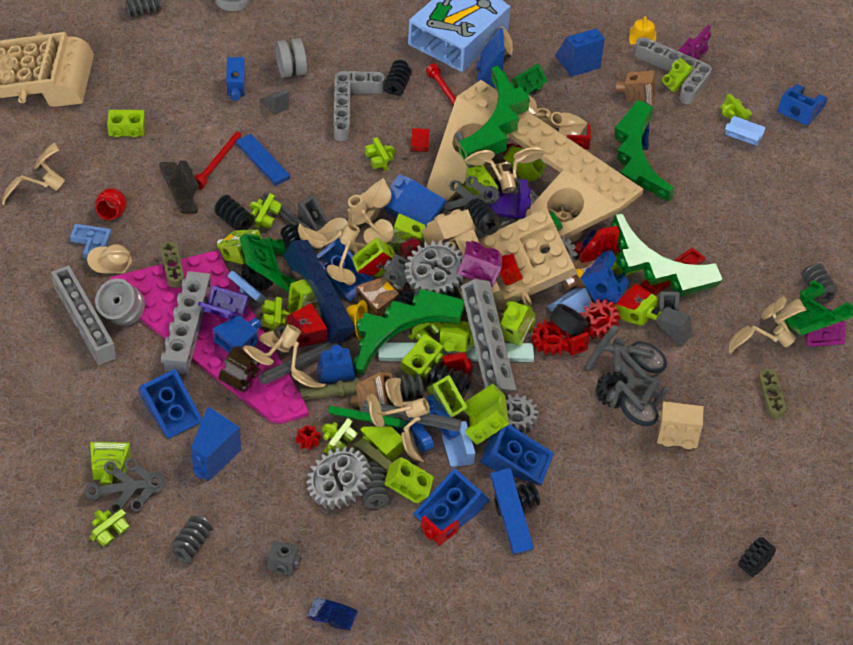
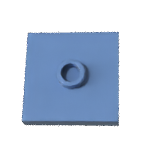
(246, 288)

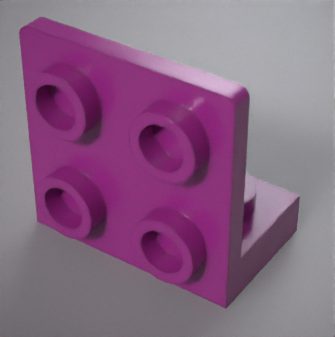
(697, 46)
(480, 262)
(828, 335)

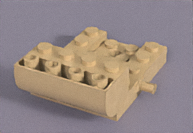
(45, 65)
(525, 241)

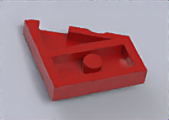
(603, 240)

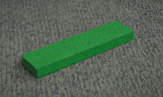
(363, 416)

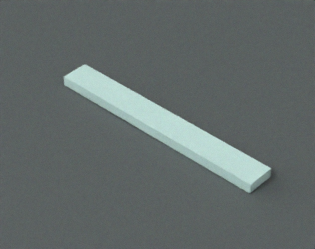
(398, 351)

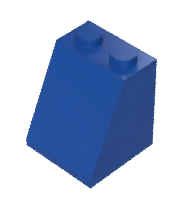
(581, 52)
(214, 444)

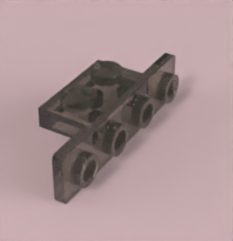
(181, 184)

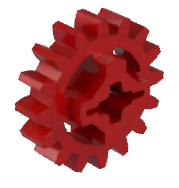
(599, 318)
(552, 338)

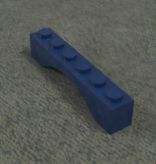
(304, 261)

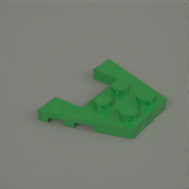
(261, 257)
(816, 315)

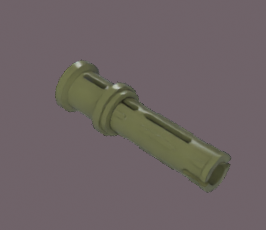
(339, 389)

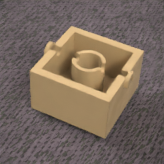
(448, 226)
(680, 425)

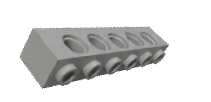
(83, 315)
(186, 323)
(488, 335)

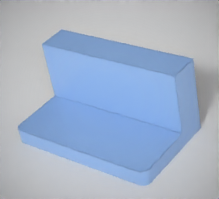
(745, 130)
(574, 299)
(460, 448)

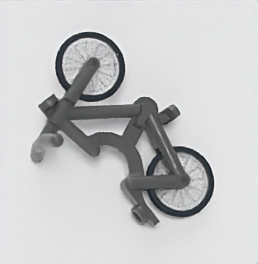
(639, 357)

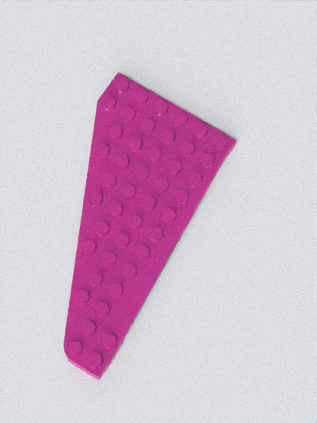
(277, 400)

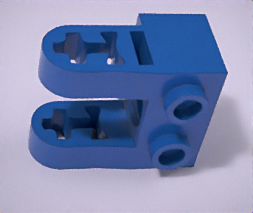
(808, 107)
(601, 281)
(421, 437)

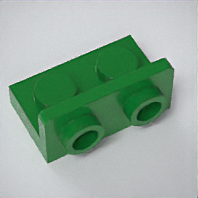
(530, 79)

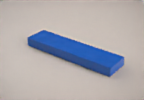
(263, 159)
(511, 511)

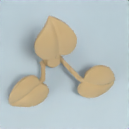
(566, 122)
(501, 170)
(51, 178)
(377, 197)
(347, 238)
(781, 332)
(287, 339)
(413, 409)

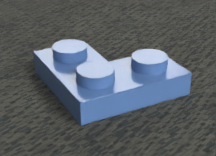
(91, 236)

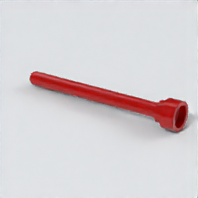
(433, 72)
(202, 177)

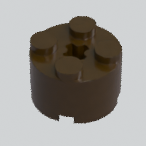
(239, 369)

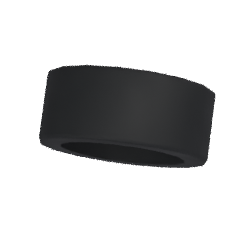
(568, 320)

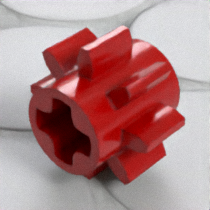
(307, 437)

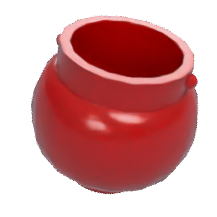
(110, 203)

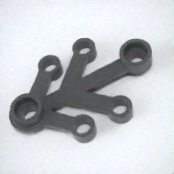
(484, 196)
(128, 486)

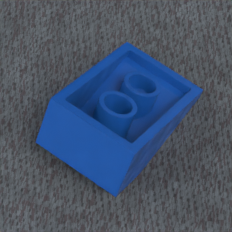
(490, 57)
(413, 201)
(332, 256)
(170, 404)
(519, 452)
(452, 501)

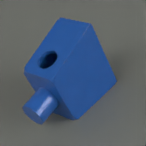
(235, 84)
(237, 333)
(335, 366)

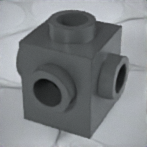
(395, 270)
(283, 558)

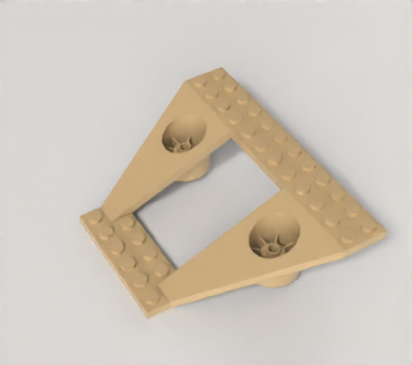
(581, 193)

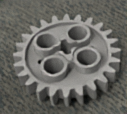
(434, 268)
(352, 474)

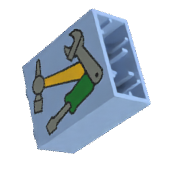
(457, 29)

